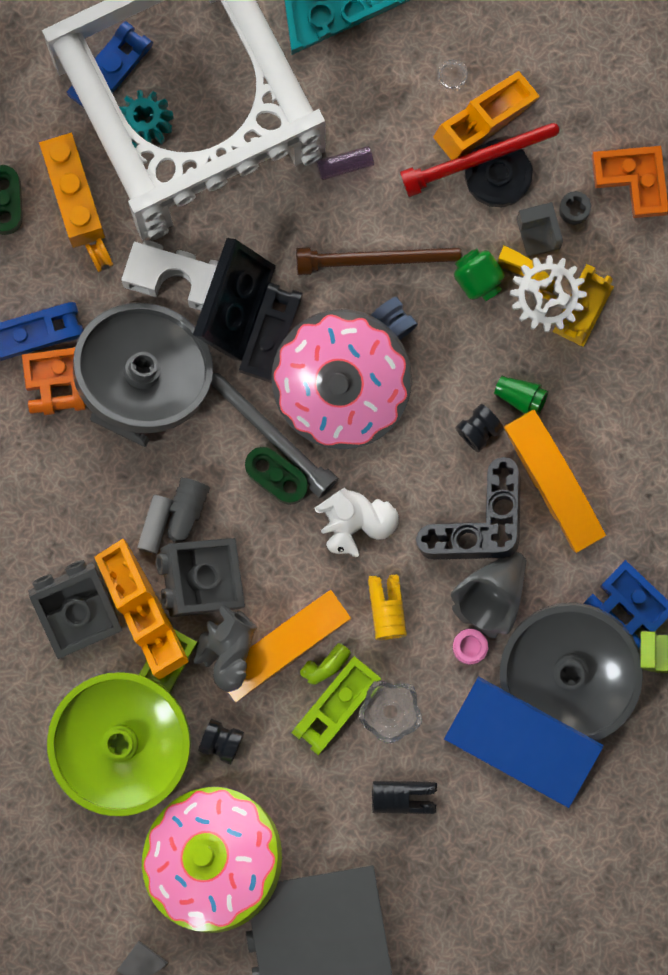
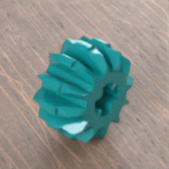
(148, 108)

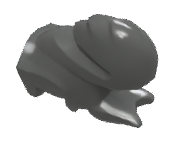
(229, 644)

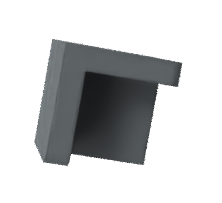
(539, 229)

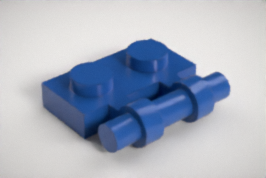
(636, 597)

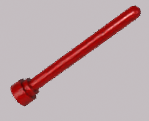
(416, 179)

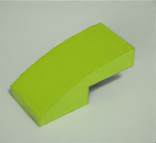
(654, 652)

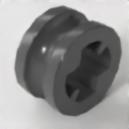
(565, 210)

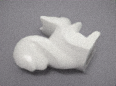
(350, 512)

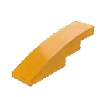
(554, 481)
(141, 609)
(291, 641)

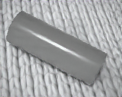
(155, 524)

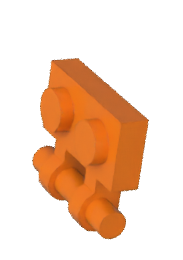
(48, 371)

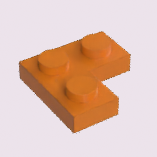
(641, 171)

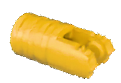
(389, 614)

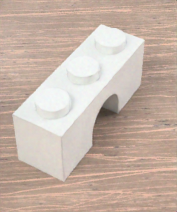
(151, 266)

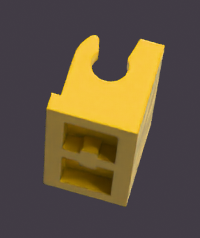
(597, 291)

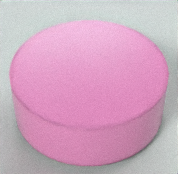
(470, 646)

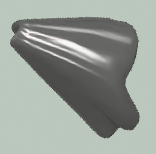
(491, 596)

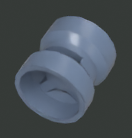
(394, 317)

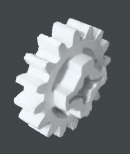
(563, 300)

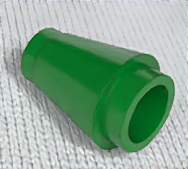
(521, 394)

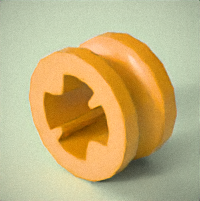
(99, 254)

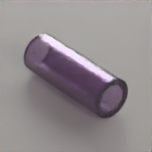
(345, 163)

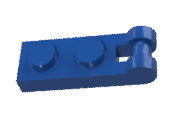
(114, 62)
(37, 330)

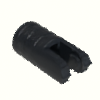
(394, 797)

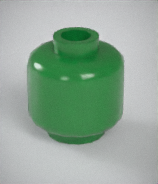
(479, 275)

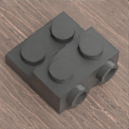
(200, 577)
(74, 608)

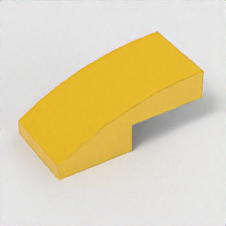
(513, 260)

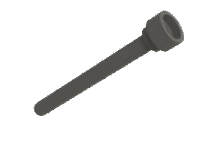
(319, 479)

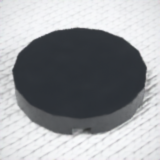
(493, 185)

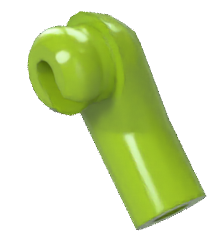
(329, 667)

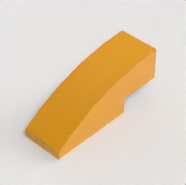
(485, 116)

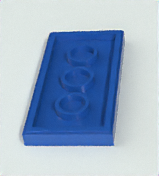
(523, 742)

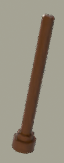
(310, 260)

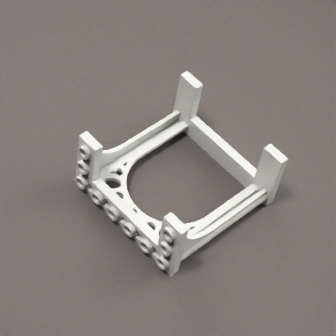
(299, 134)

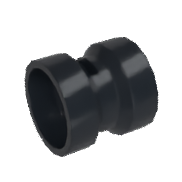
(479, 427)
(221, 741)

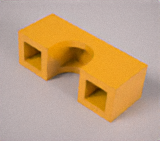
(72, 190)

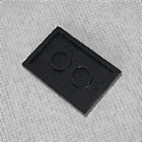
(234, 299)

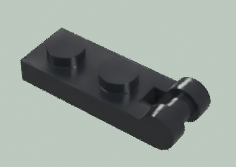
(269, 332)

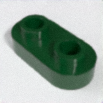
(10, 200)
(276, 476)

